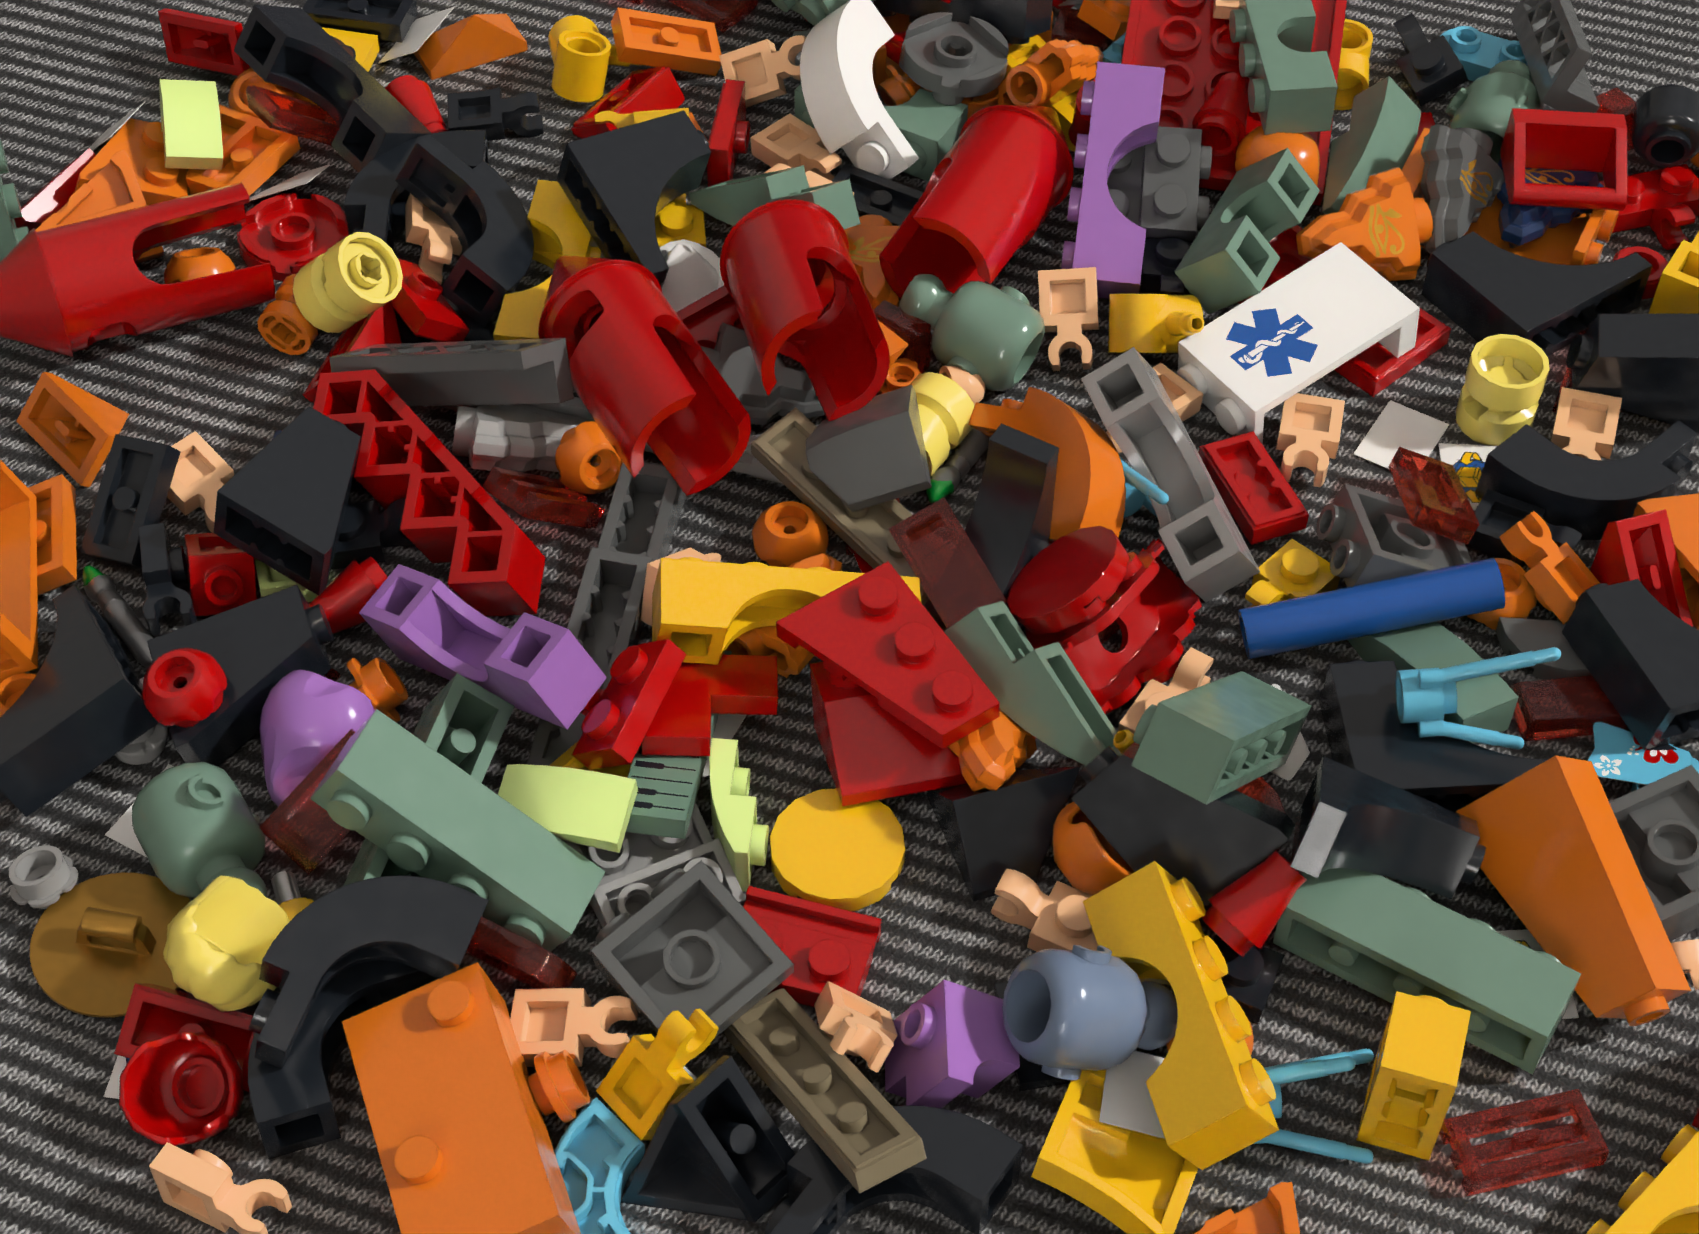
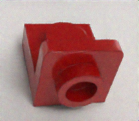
(218, 574)

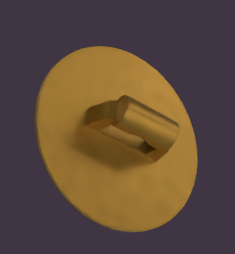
(104, 941)

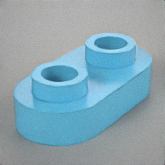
(1481, 51)

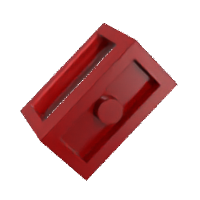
(1566, 143)

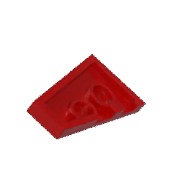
(897, 652)

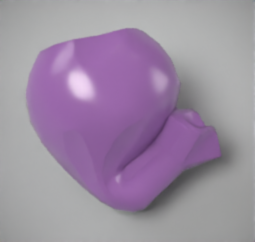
(303, 724)

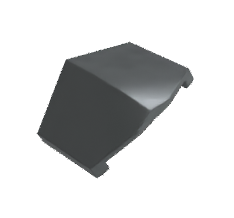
(872, 451)

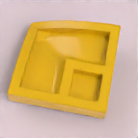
(1113, 1169)

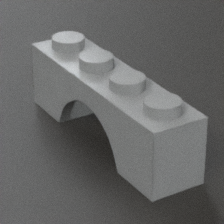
(1157, 445)

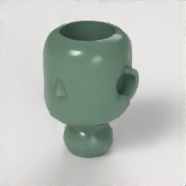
(1489, 101)
(978, 328)
(197, 829)

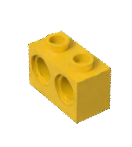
(1414, 1075)

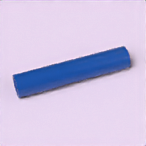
(1372, 608)

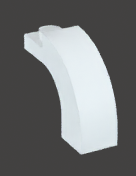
(842, 90)

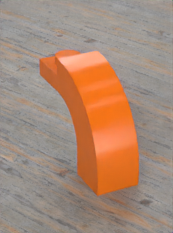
(1089, 469)

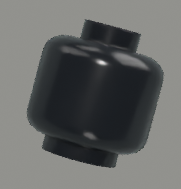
(1666, 125)

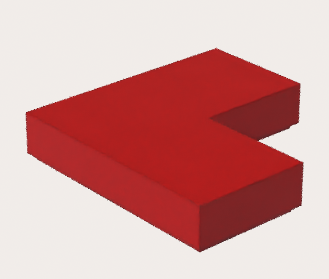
(732, 687)

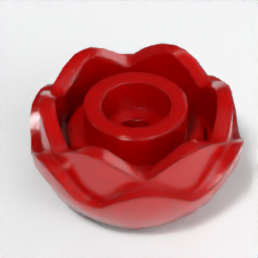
(194, 701)

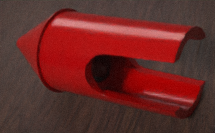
(983, 199)
(782, 273)
(84, 283)
(643, 371)

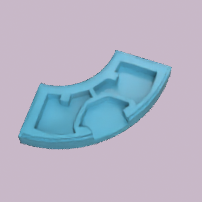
(595, 1165)

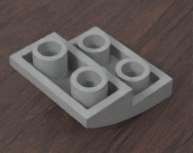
(647, 860)

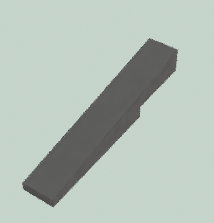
(613, 582)

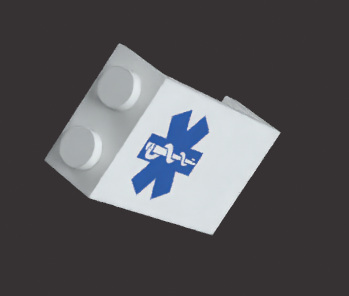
(1294, 337)

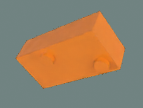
(457, 1113)

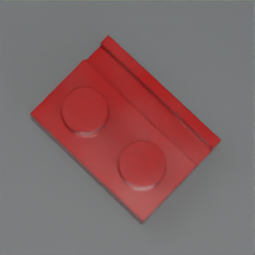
(818, 940)

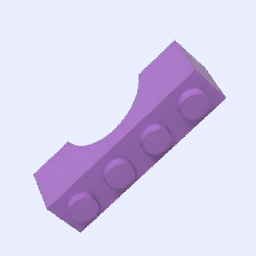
(1124, 116)
(529, 666)

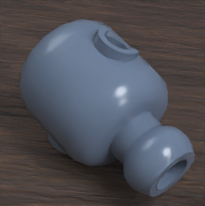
(1084, 1011)

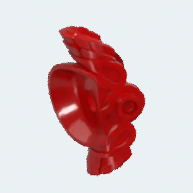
(1154, 618)

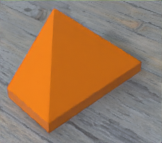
(470, 44)
(71, 426)

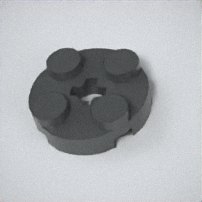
(954, 57)

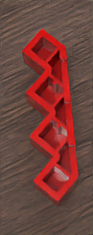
(444, 505)

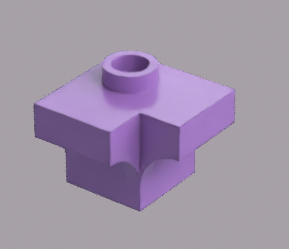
(949, 1047)

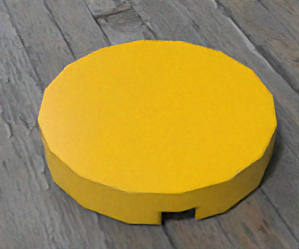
(837, 851)

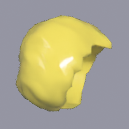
(220, 943)

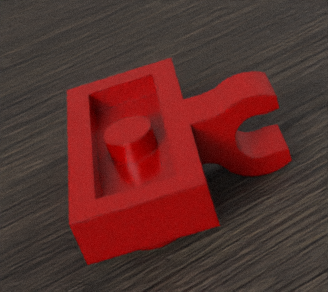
(1663, 201)
(624, 711)

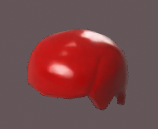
(181, 1088)

